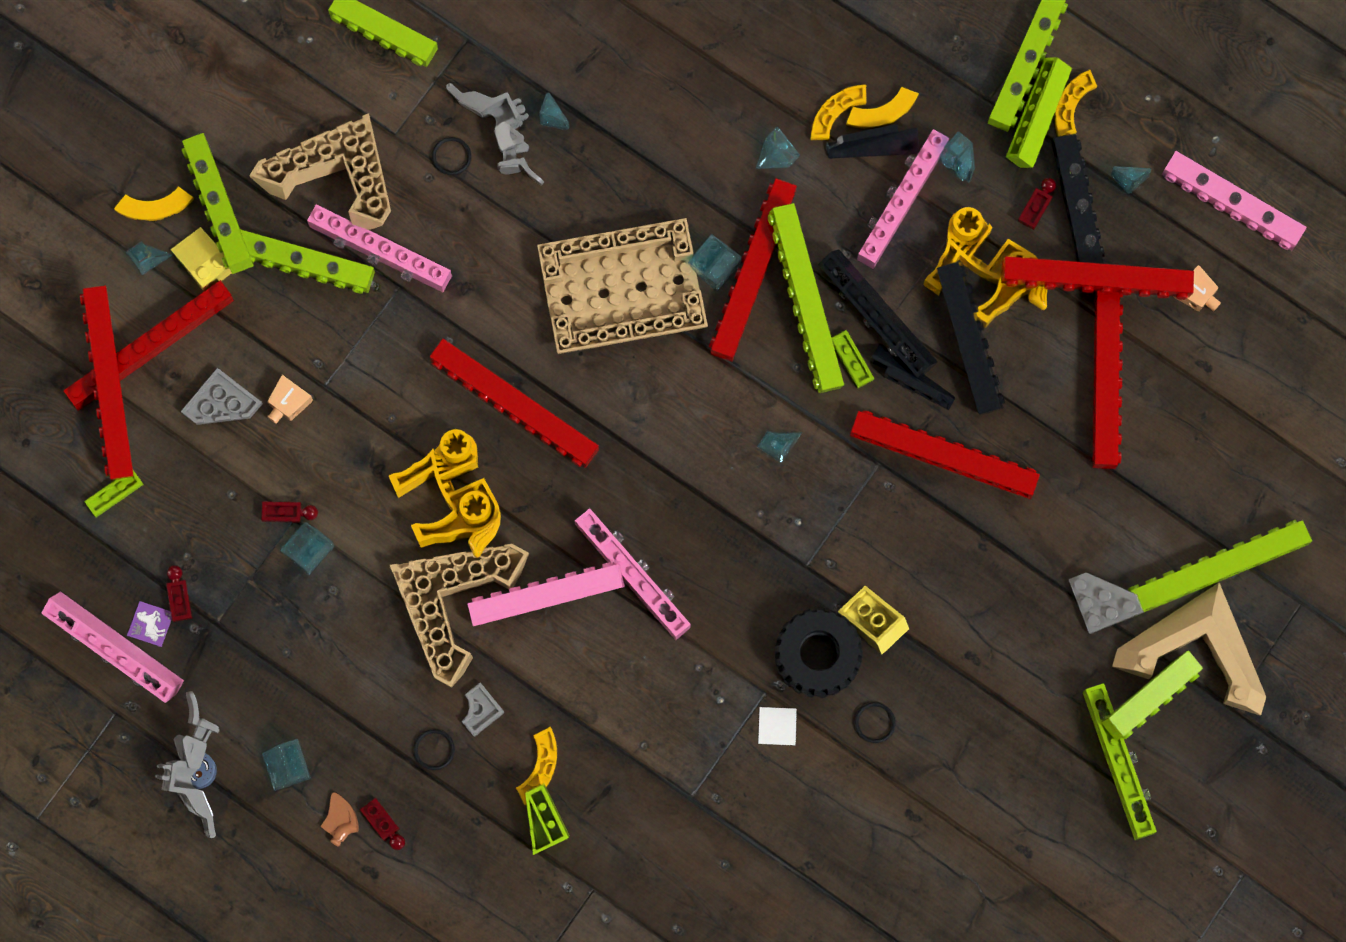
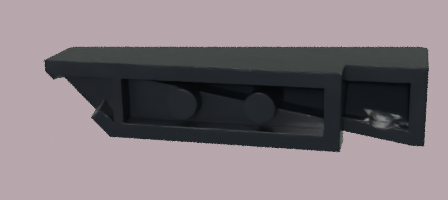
(875, 142)
(900, 374)

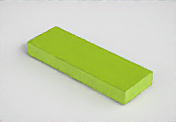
(852, 359)
(112, 494)

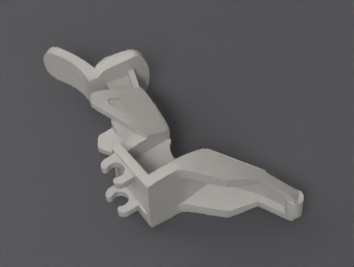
(507, 120)
(179, 772)

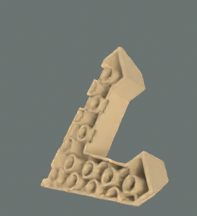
(346, 147)
(428, 580)
(1207, 618)

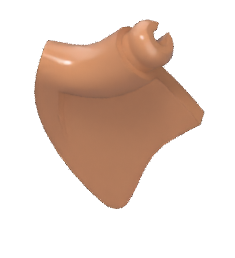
(340, 819)

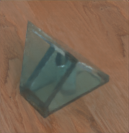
(552, 115)
(777, 151)
(1130, 177)
(146, 257)
(778, 444)

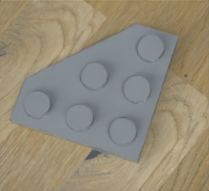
(220, 401)
(1103, 602)

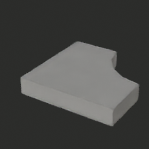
(482, 710)

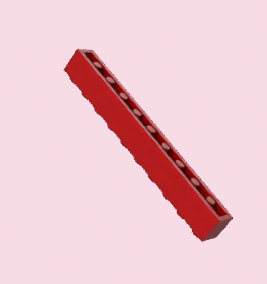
(751, 275)
(1097, 277)
(156, 340)
(1107, 381)
(108, 383)
(514, 403)
(945, 454)

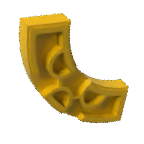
(1070, 97)
(834, 107)
(885, 114)
(155, 209)
(545, 762)

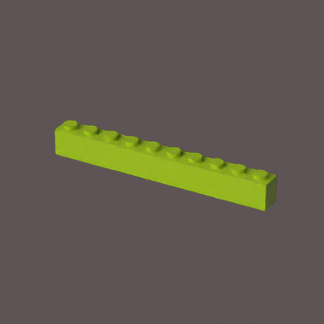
(806, 298)
(1222, 566)

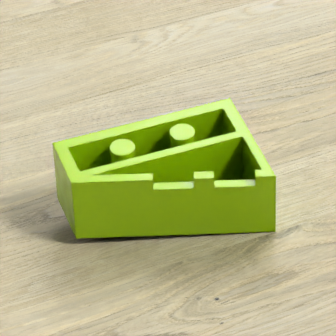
(544, 819)

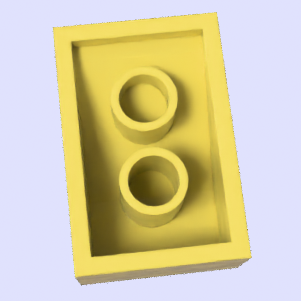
(201, 259)
(874, 619)

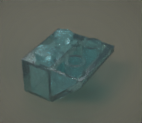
(959, 156)
(715, 262)
(307, 547)
(286, 764)

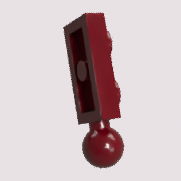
(1037, 204)
(287, 512)
(178, 595)
(383, 824)

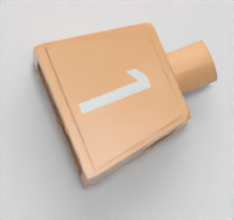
(1203, 292)
(287, 400)

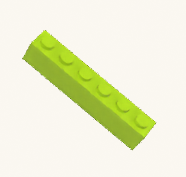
(384, 30)
(1038, 112)
(1152, 695)

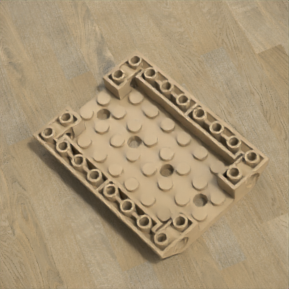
(617, 264)

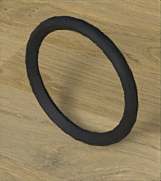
(451, 172)
(878, 705)
(445, 763)

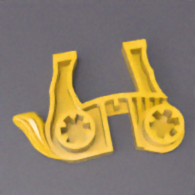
(964, 238)
(473, 507)

